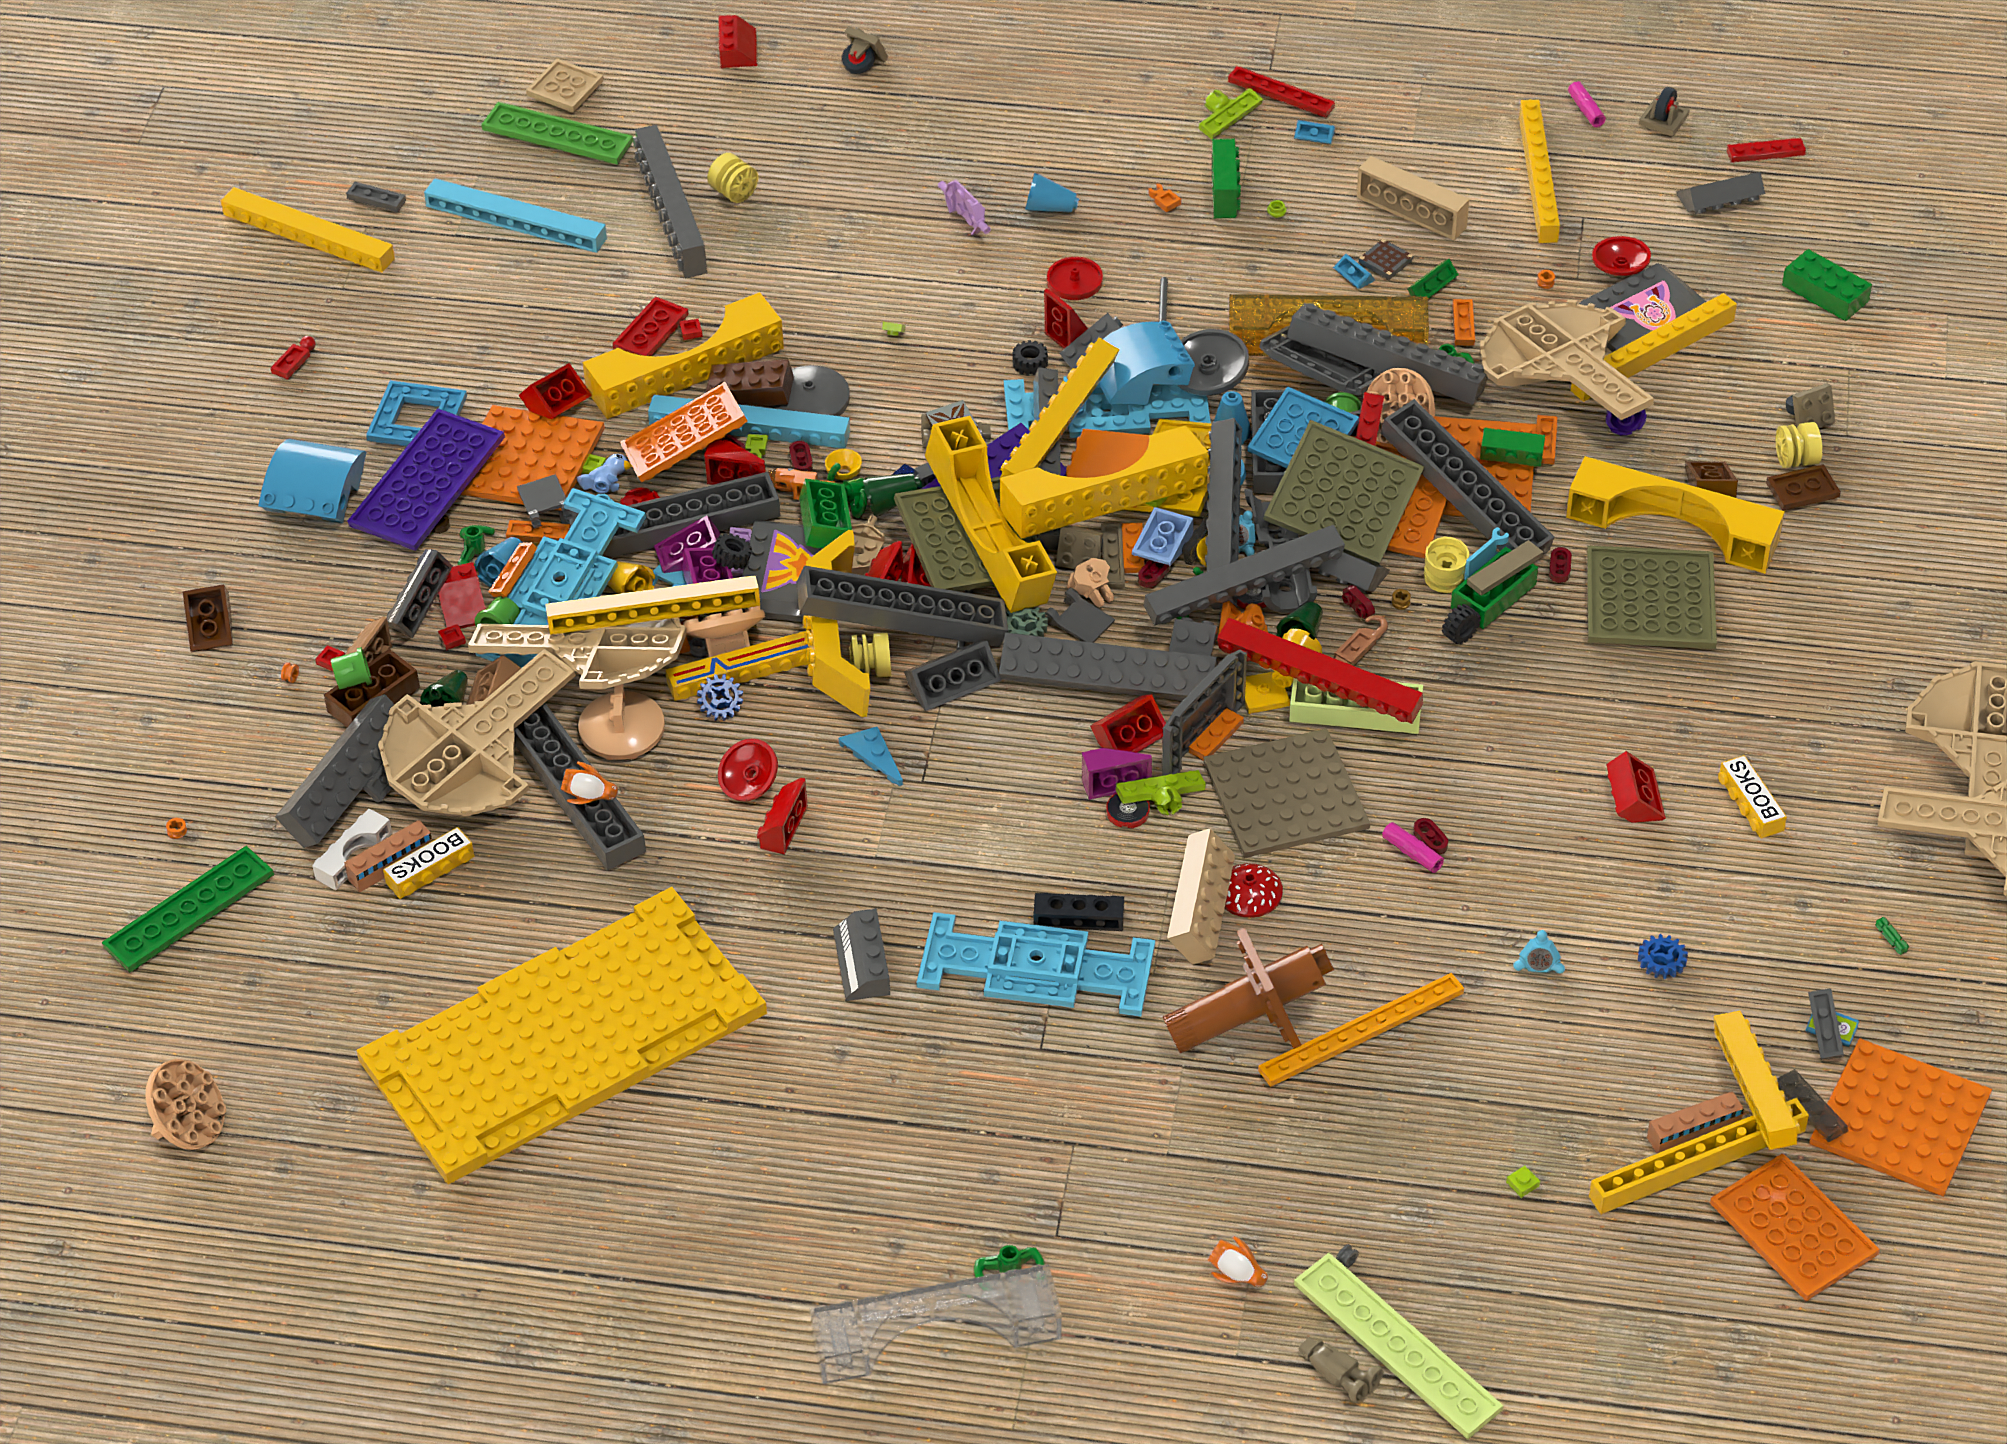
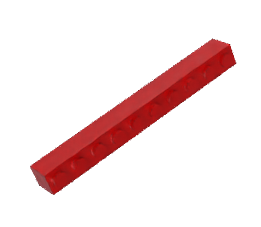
(1321, 671)

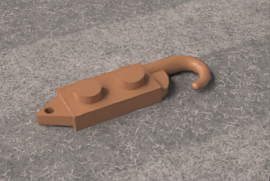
(1361, 641)

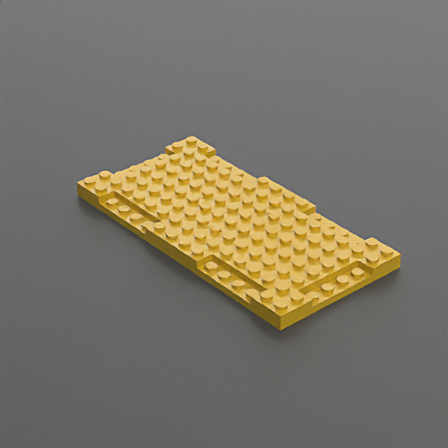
(560, 1035)

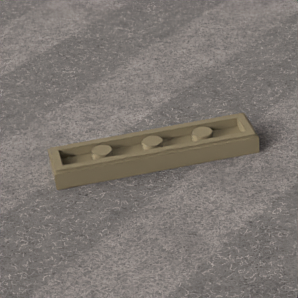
(1113, 554)
(1504, 567)

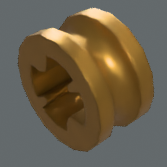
(1397, 602)

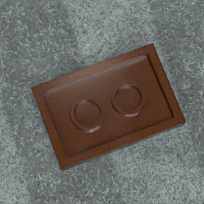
(1803, 487)

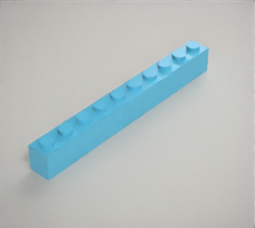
(515, 215)
(776, 423)

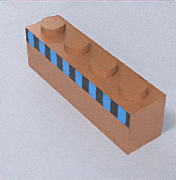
(368, 866)
(1694, 1121)

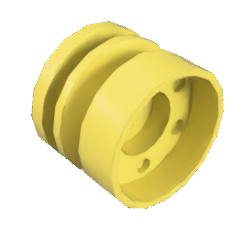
(732, 177)
(1798, 445)
(1445, 564)
(871, 655)

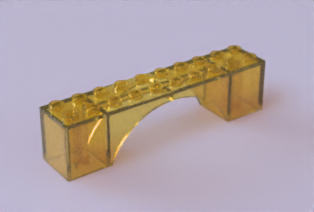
(1259, 316)

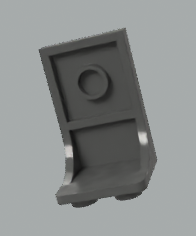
(1078, 347)
(1193, 637)

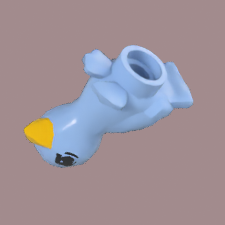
(604, 477)

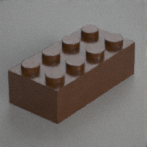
(755, 382)
(389, 676)

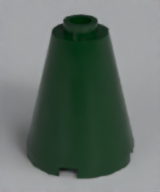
(882, 489)
(1305, 618)

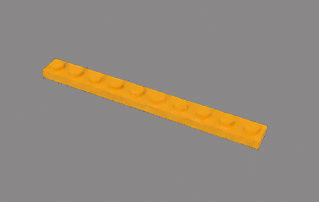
(1360, 1029)

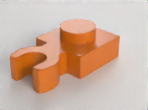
(1166, 199)

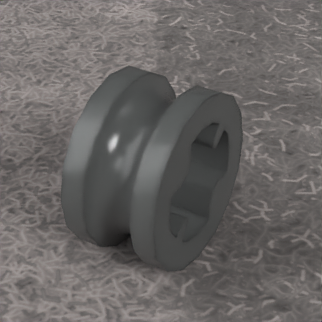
(695, 651)
(1347, 1256)

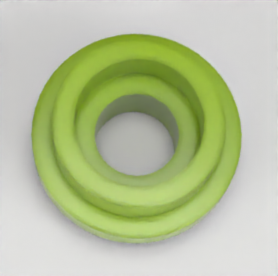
(1276, 209)

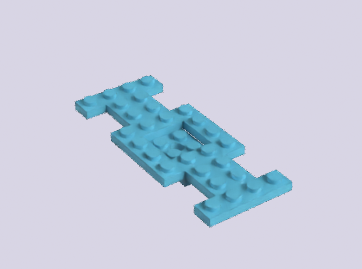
(1164, 402)
(573, 558)
(1062, 961)

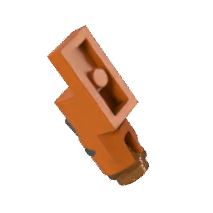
(791, 479)

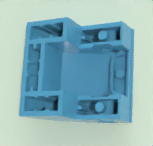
(1147, 356)
(311, 479)

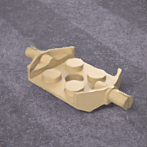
(868, 542)

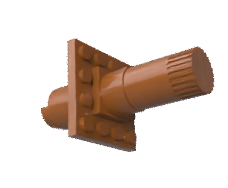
(1251, 996)

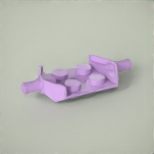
(965, 204)

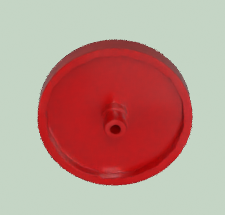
(1074, 278)

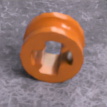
(1542, 276)
(289, 672)
(172, 832)

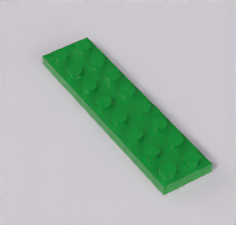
(187, 909)

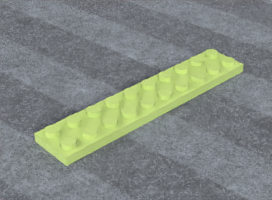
(1398, 1345)

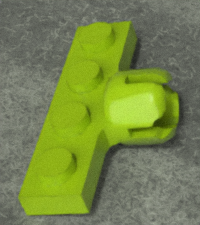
(1227, 111)
(1162, 790)

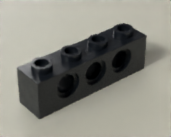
(1079, 911)

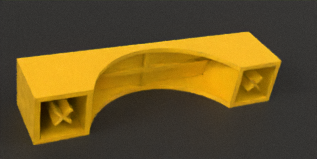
(628, 380)
(961, 467)
(1610, 493)
(1046, 501)

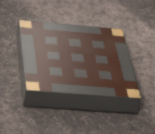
(1386, 259)

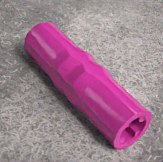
(1586, 104)
(1413, 847)

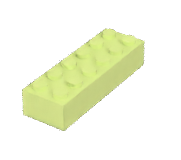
(1326, 708)

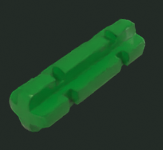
(1892, 935)

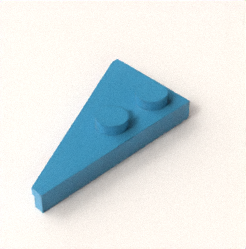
(873, 751)

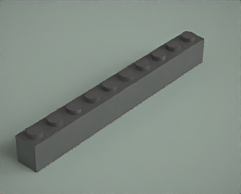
(1044, 386)
(1223, 496)
(1244, 575)

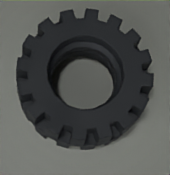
(1029, 349)
(732, 551)
(1461, 624)

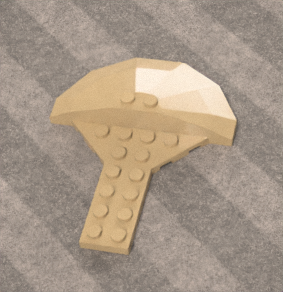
(1561, 345)
(599, 655)
(1969, 723)
(463, 755)
(1977, 818)

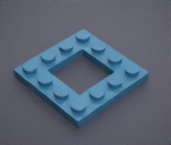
(383, 424)

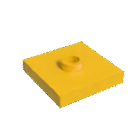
(1264, 694)

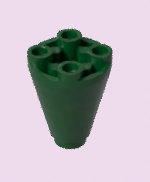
(446, 690)

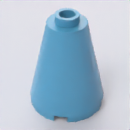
(1050, 196)
(1233, 407)
(491, 562)

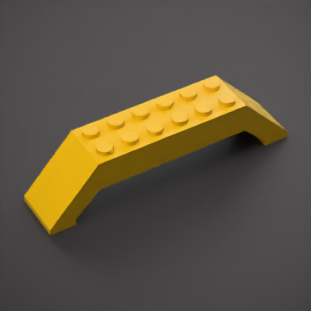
(827, 667)

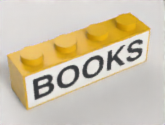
(1752, 797)
(428, 863)

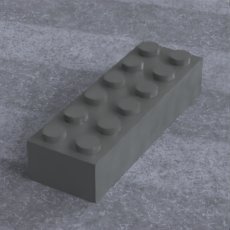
(1265, 473)

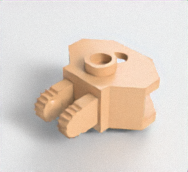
(1091, 581)

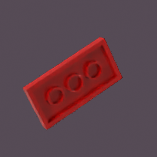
(651, 327)

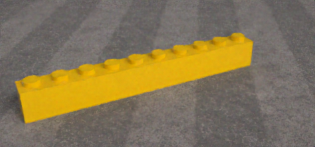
(1539, 171)
(308, 229)
(1669, 338)
(1061, 408)
(652, 605)
(1683, 1162)

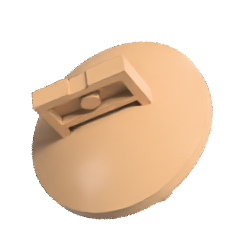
(1399, 388)
(725, 631)
(621, 725)
(184, 1104)

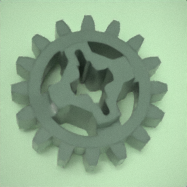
(1027, 622)

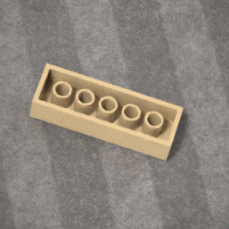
(1412, 198)
(1201, 896)

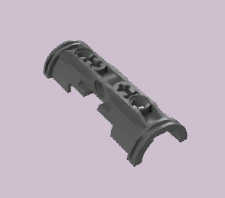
(1300, 584)

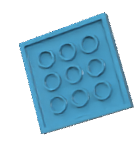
(1287, 423)

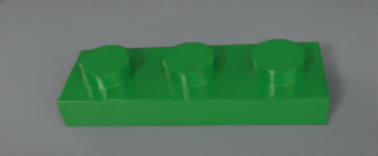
(1434, 280)

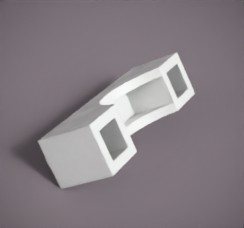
(365, 832)

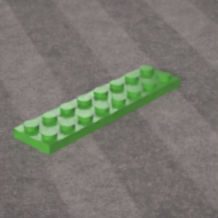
(557, 133)

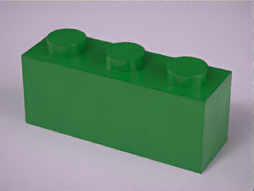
(1512, 447)

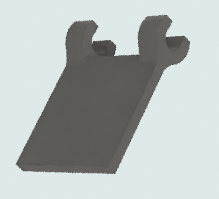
(542, 497)
(1080, 618)

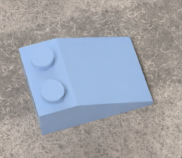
(1163, 536)

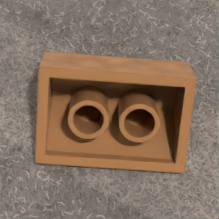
(373, 639)
(491, 678)

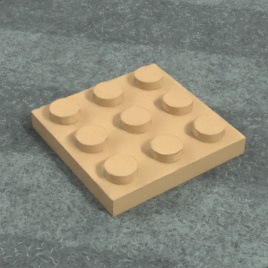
(564, 85)

